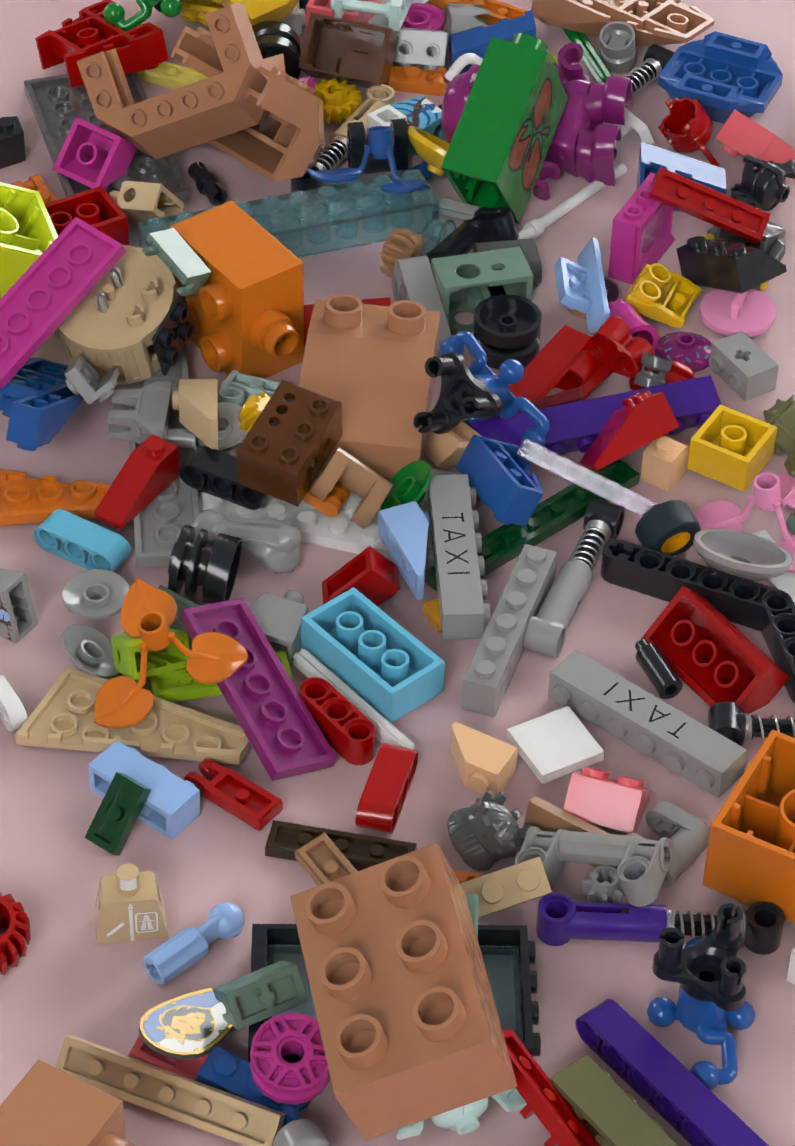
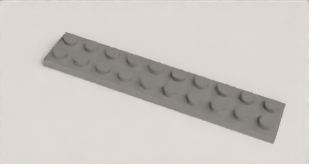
(178, 505)

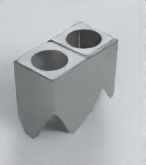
(463, 17)

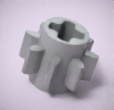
(602, 885)

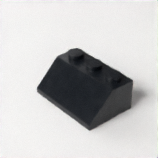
(726, 265)

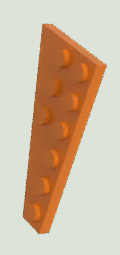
(34, 500)

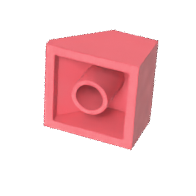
(746, 137)

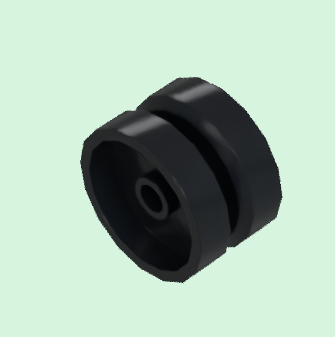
(276, 39)
(508, 329)

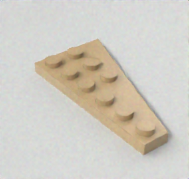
(169, 731)

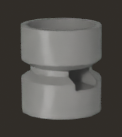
(618, 46)

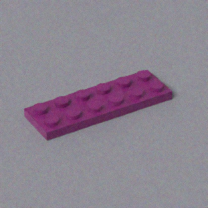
(263, 694)

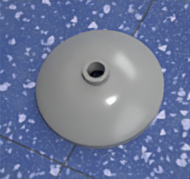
(742, 554)

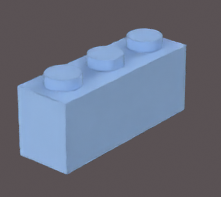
(171, 800)

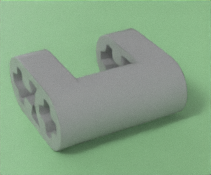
(686, 831)

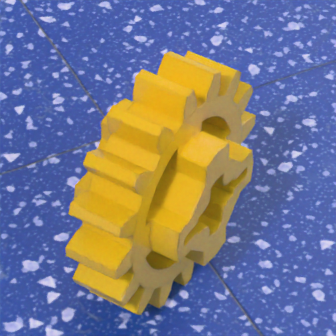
(338, 99)

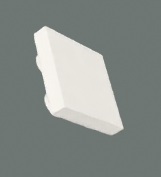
(555, 744)

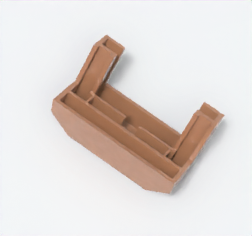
(192, 112)
(299, 126)

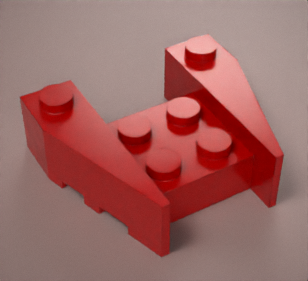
(90, 34)

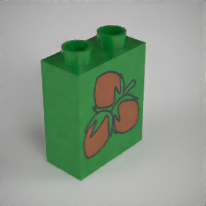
(506, 126)

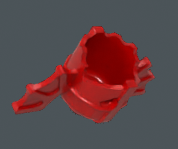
(688, 127)

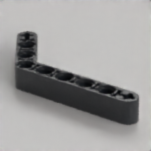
(736, 598)

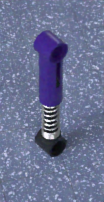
(564, 919)

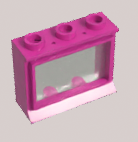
(639, 234)

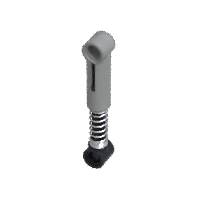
(548, 629)

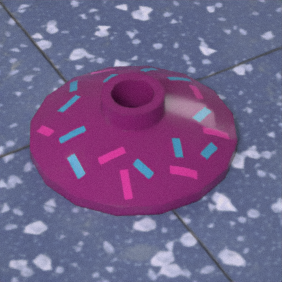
(686, 348)

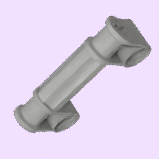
(639, 861)

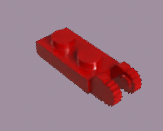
(235, 794)

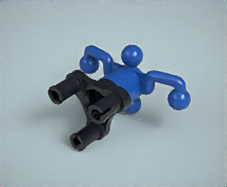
(476, 391)
(708, 991)

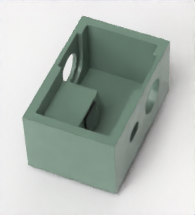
(476, 276)

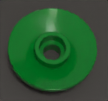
(409, 484)

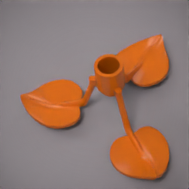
(148, 615)

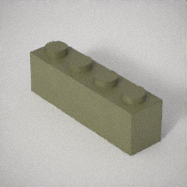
(606, 1108)

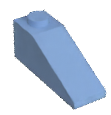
(405, 536)

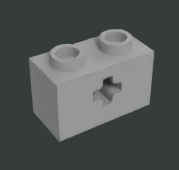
(743, 366)

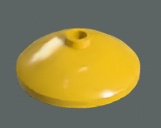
(429, 148)

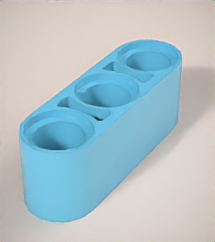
(82, 541)

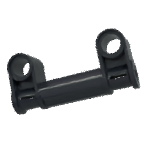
(485, 226)

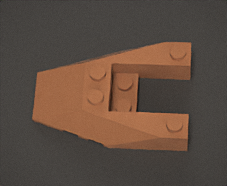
(652, 20)

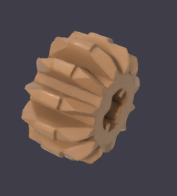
(399, 245)

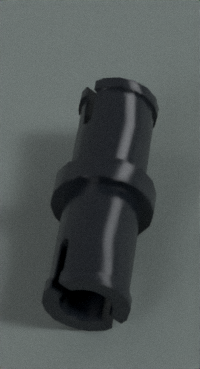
(207, 183)

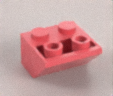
(607, 801)

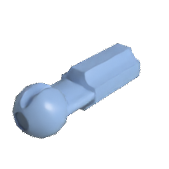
(192, 944)

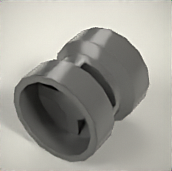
(650, 378)

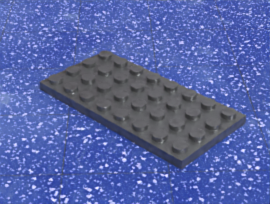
(55, 111)

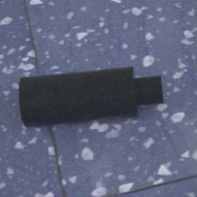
(657, 669)

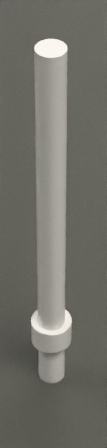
(536, 226)

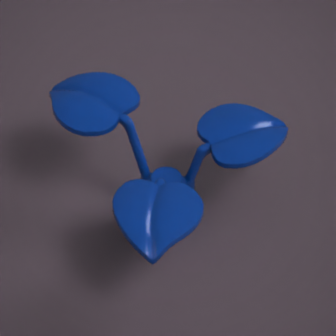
(382, 148)

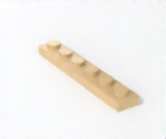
(170, 1093)

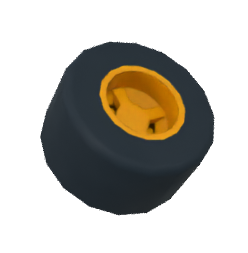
(668, 528)

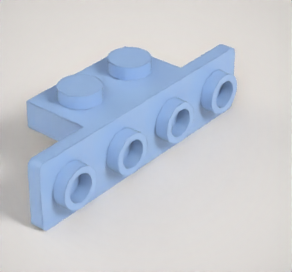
(583, 285)

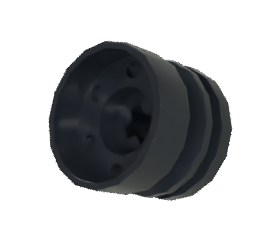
(204, 565)

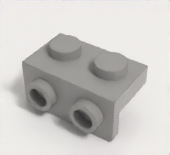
(85, 381)

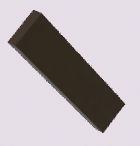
(359, 849)

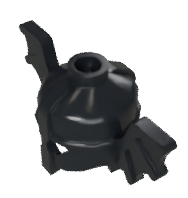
(765, 185)

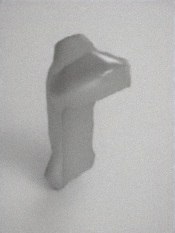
(267, 539)

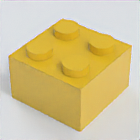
(732, 447)

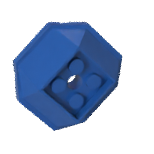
(723, 75)

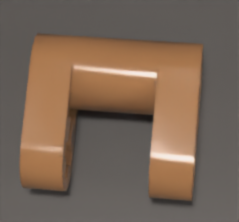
(357, 478)

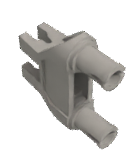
(147, 413)

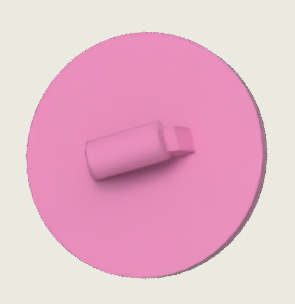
(737, 312)

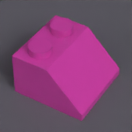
(94, 155)

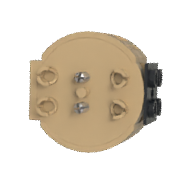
(130, 320)

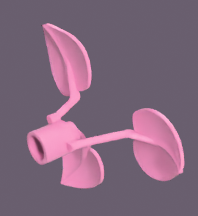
(770, 494)

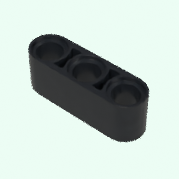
(218, 476)

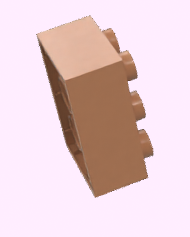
(401, 992)

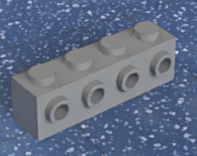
(421, 47)

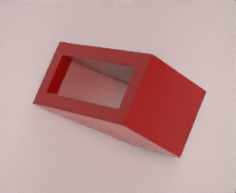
(368, 573)

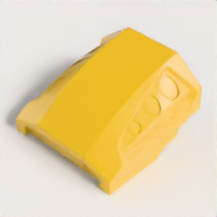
(662, 295)

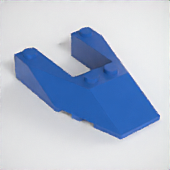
(37, 403)

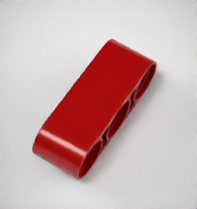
(340, 721)
(386, 788)

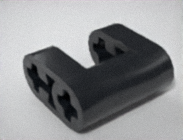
(356, 143)

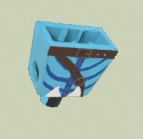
(423, 115)

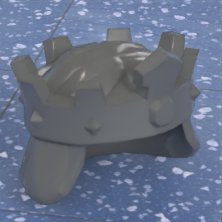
(486, 831)

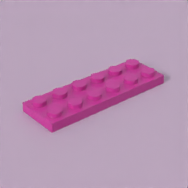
(52, 291)

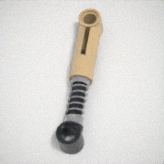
(336, 149)

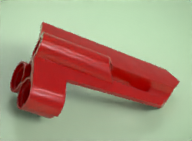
(582, 360)

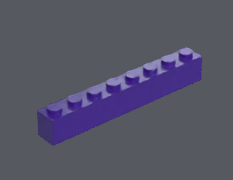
(578, 423)

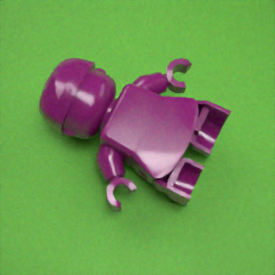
(581, 140)

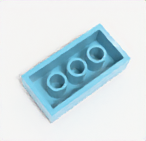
(373, 654)

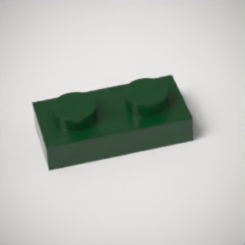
(117, 813)

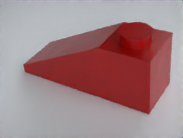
(139, 482)

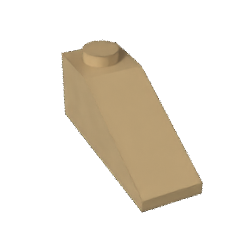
(198, 408)

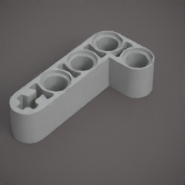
(415, 282)

